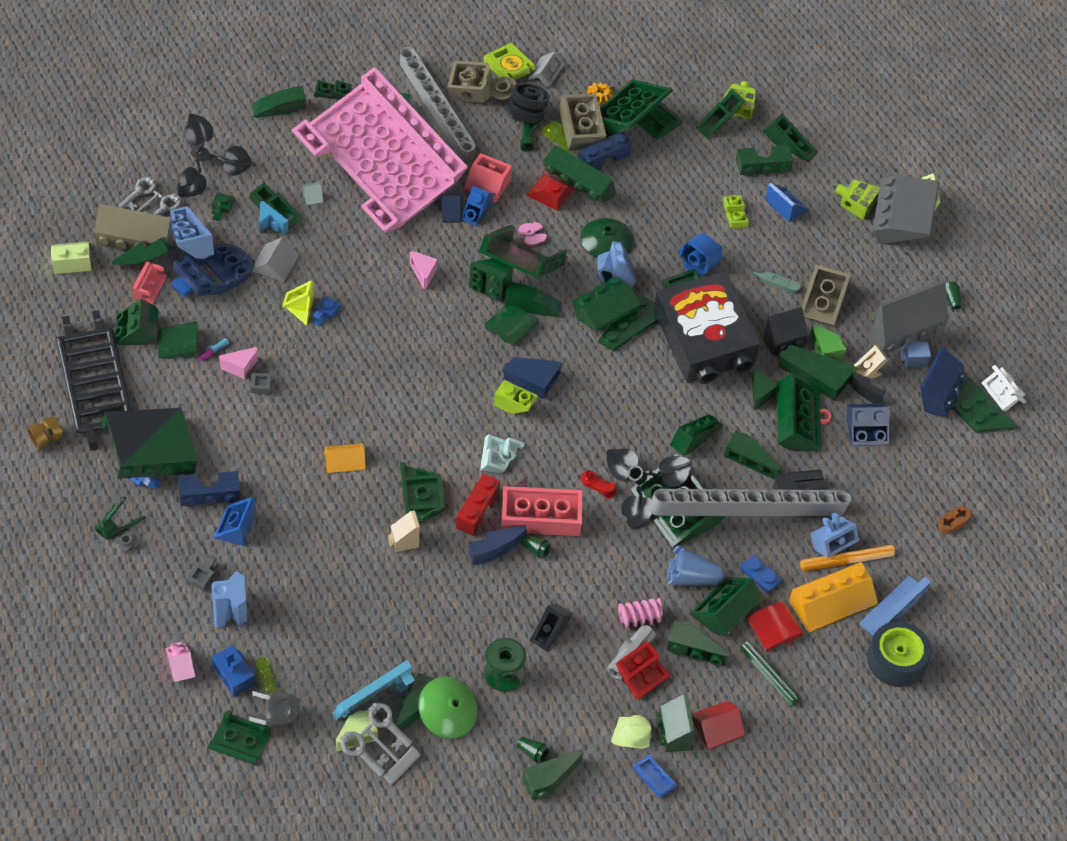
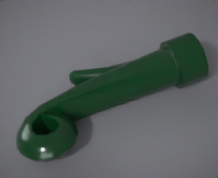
(528, 131)

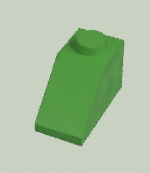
(827, 343)

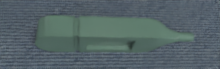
(779, 281)

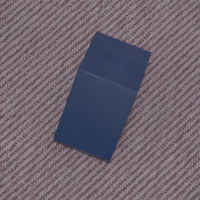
(450, 208)

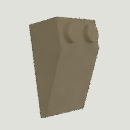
(825, 294)

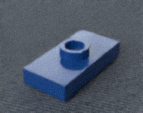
(654, 776)

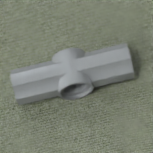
(642, 635)

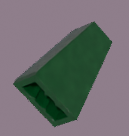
(826, 373)

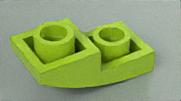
(735, 211)

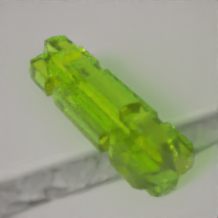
(265, 674)

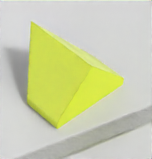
(300, 301)

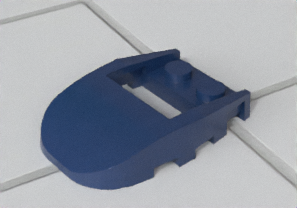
(227, 263)

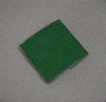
(660, 121)
(511, 324)

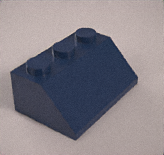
(942, 383)

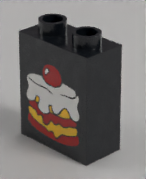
(706, 328)

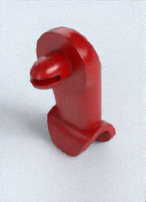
(592, 480)

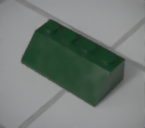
(579, 174)
(798, 414)

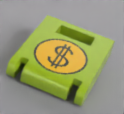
(509, 62)

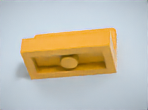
(344, 458)

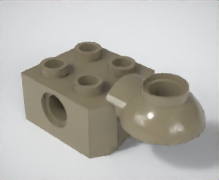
(475, 83)

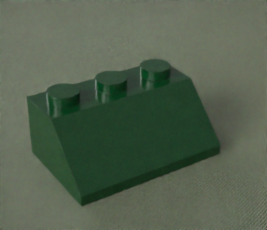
(606, 304)
(727, 604)

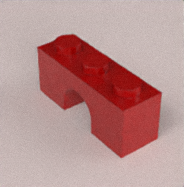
(472, 512)

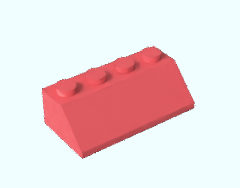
(542, 510)

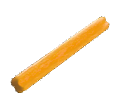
(847, 558)

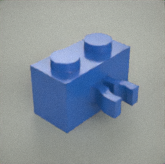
(233, 670)

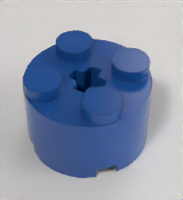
(699, 250)

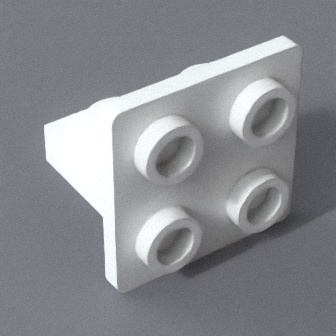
(1003, 388)

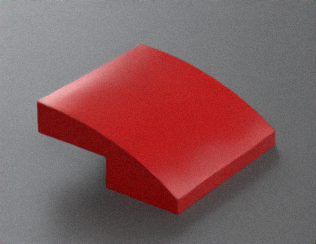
(774, 626)
(642, 670)

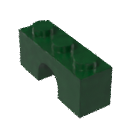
(751, 163)

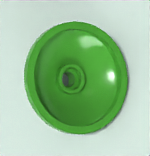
(440, 714)

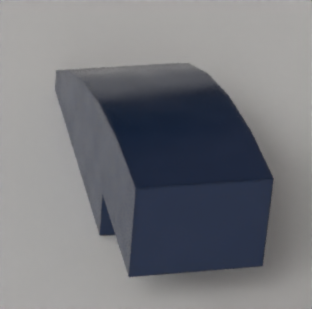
(496, 544)

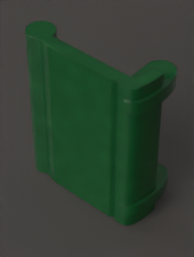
(240, 738)

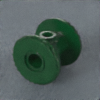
(504, 664)

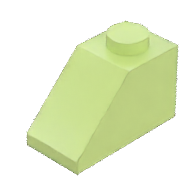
(357, 723)

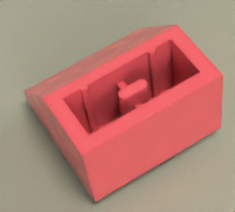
(489, 174)

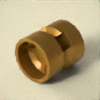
(40, 437)

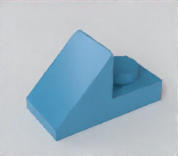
(272, 218)

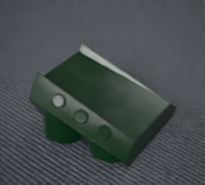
(178, 340)

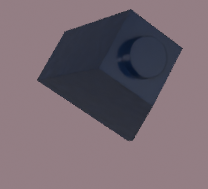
(532, 374)

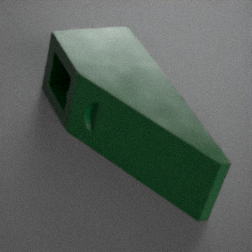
(693, 434)
(691, 642)
(409, 704)

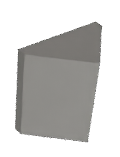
(276, 260)

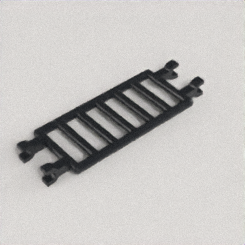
(71, 384)

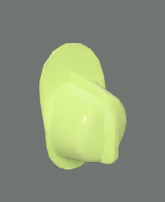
(632, 732)

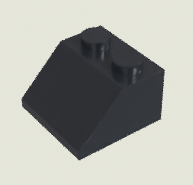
(786, 330)

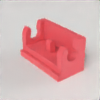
(149, 282)

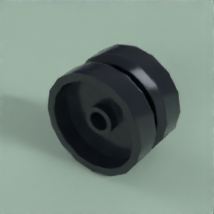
(528, 103)

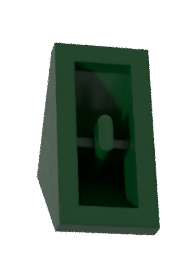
(762, 389)

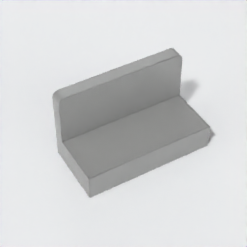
(547, 68)

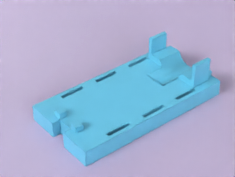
(399, 677)

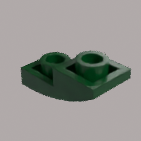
(332, 91)

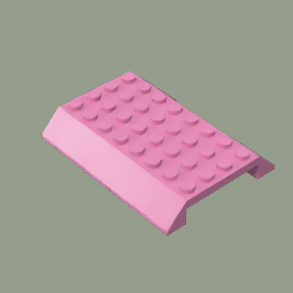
(384, 150)

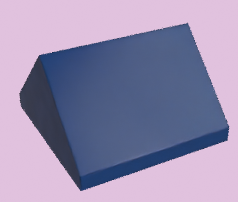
(784, 202)
(236, 521)

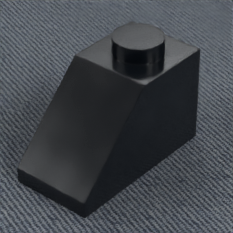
(550, 626)

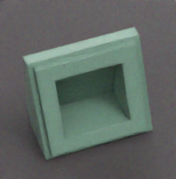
(312, 193)

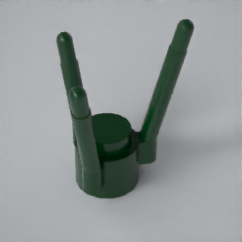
(106, 526)

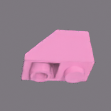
(180, 661)

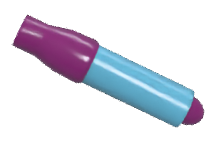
(212, 349)

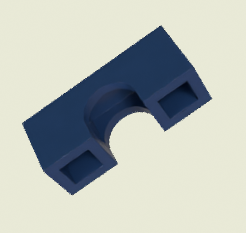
(616, 146)
(194, 493)

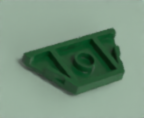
(980, 410)
(421, 492)

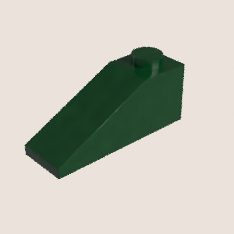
(783, 132)
(749, 453)
(547, 776)

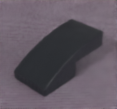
(862, 386)

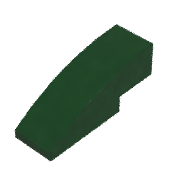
(280, 102)
(721, 113)
(275, 201)
(143, 252)
(532, 300)

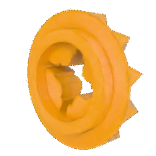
(602, 98)

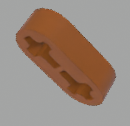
(956, 522)

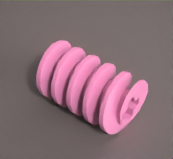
(641, 612)

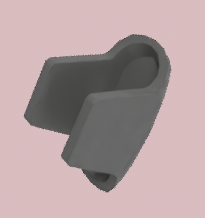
(276, 707)

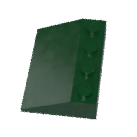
(631, 105)
(678, 528)

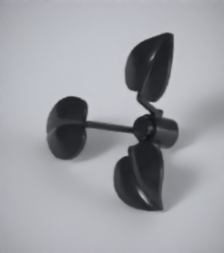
(196, 133)
(624, 465)

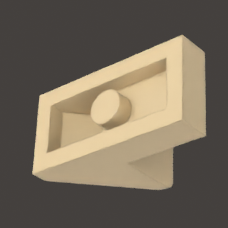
(871, 363)

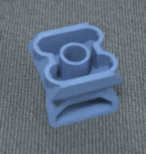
(616, 264)
(229, 600)

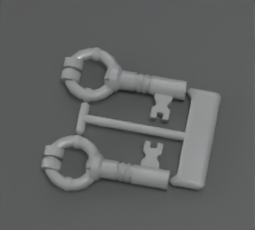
(139, 191)
(401, 765)

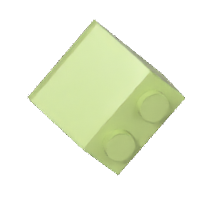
(71, 257)

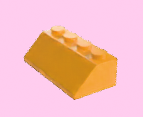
(834, 597)

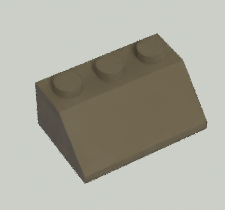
(581, 120)

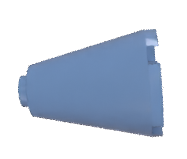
(693, 570)

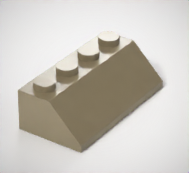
(128, 227)

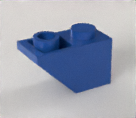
(477, 205)

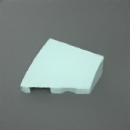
(496, 460)

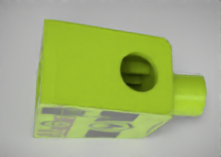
(748, 94)
(858, 197)

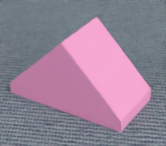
(423, 267)
(239, 362)

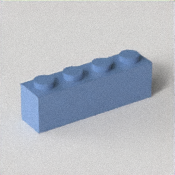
(191, 233)

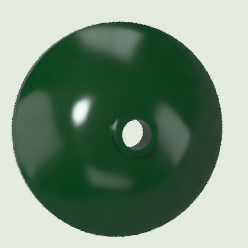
(600, 233)

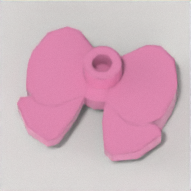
(531, 238)

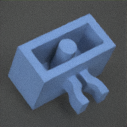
(834, 535)

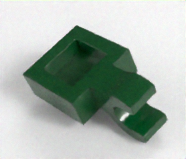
(221, 204)

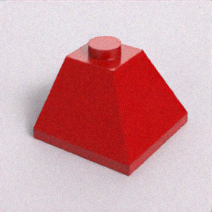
(550, 191)

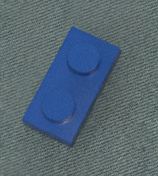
(762, 575)

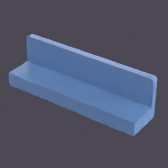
(895, 604)

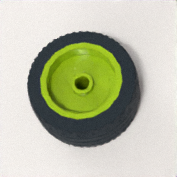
(899, 654)

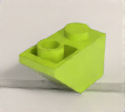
(513, 398)

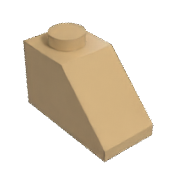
(405, 533)

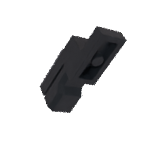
(800, 481)

